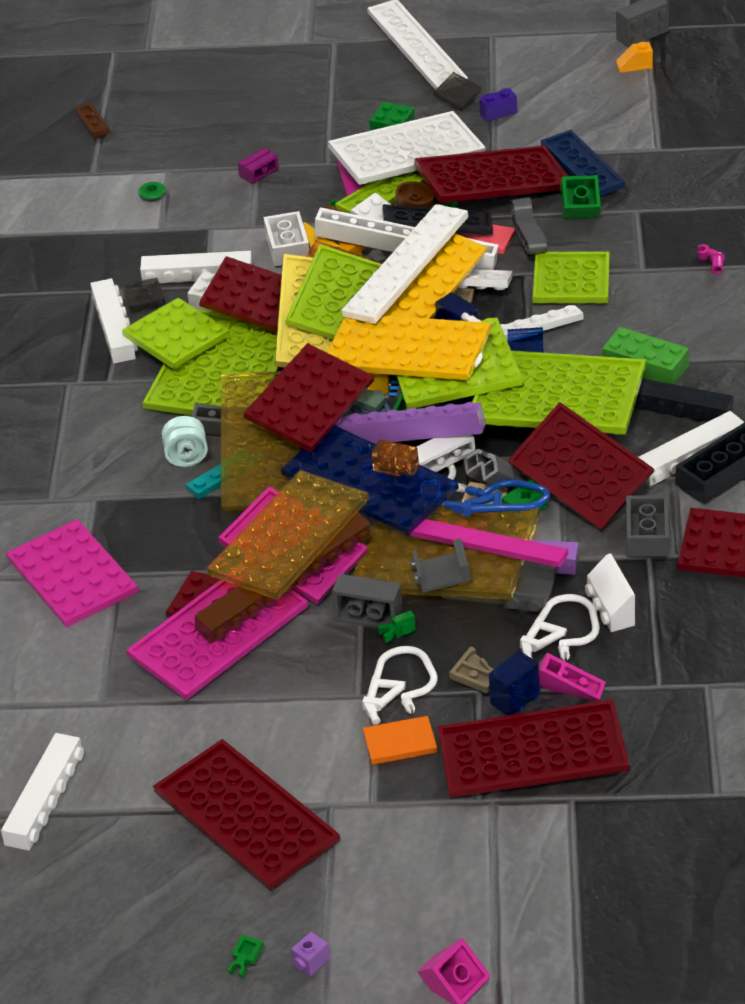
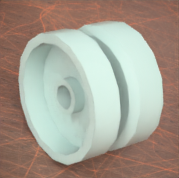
(184, 441)

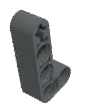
(526, 227)

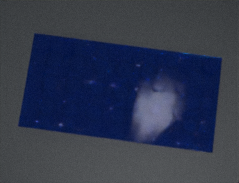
(349, 461)

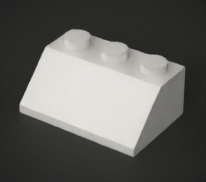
(611, 594)

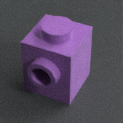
(310, 954)

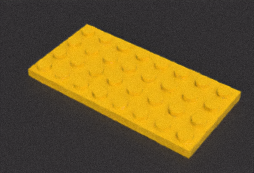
(438, 278)
(411, 346)

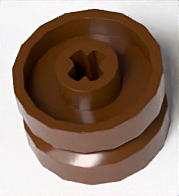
(414, 194)

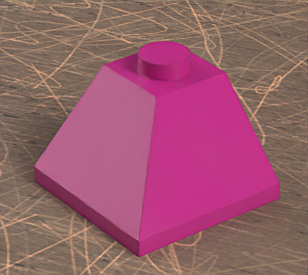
(454, 973)

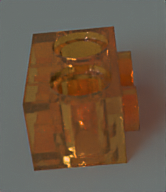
(395, 458)

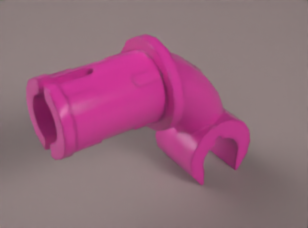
(717, 258)

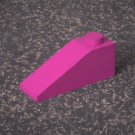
(567, 679)

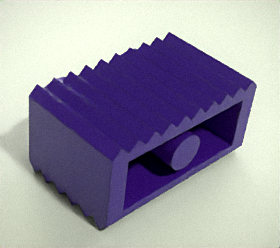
(498, 104)

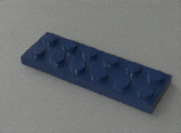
(581, 160)

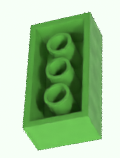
(664, 359)

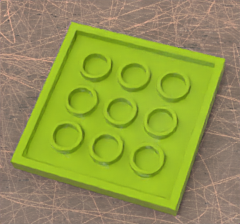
(571, 277)
(175, 333)

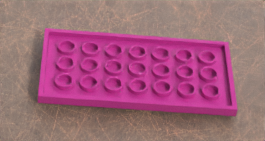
(188, 660)

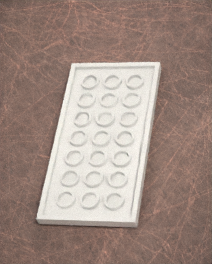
(394, 148)

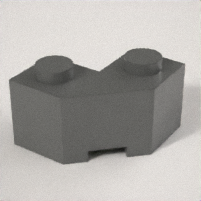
(487, 467)

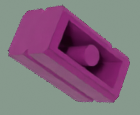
(258, 165)

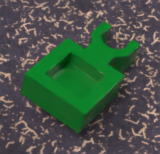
(245, 952)

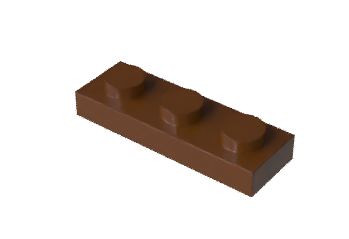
(92, 120)

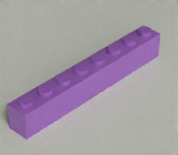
(417, 423)

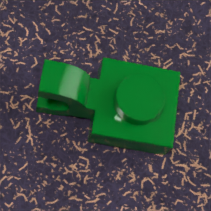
(400, 626)

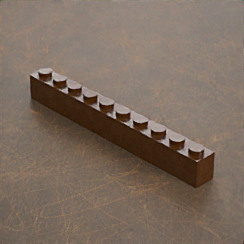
(241, 603)

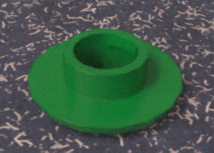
(151, 190)

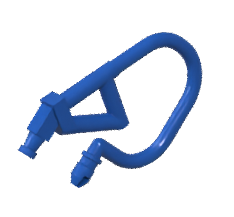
(479, 505)

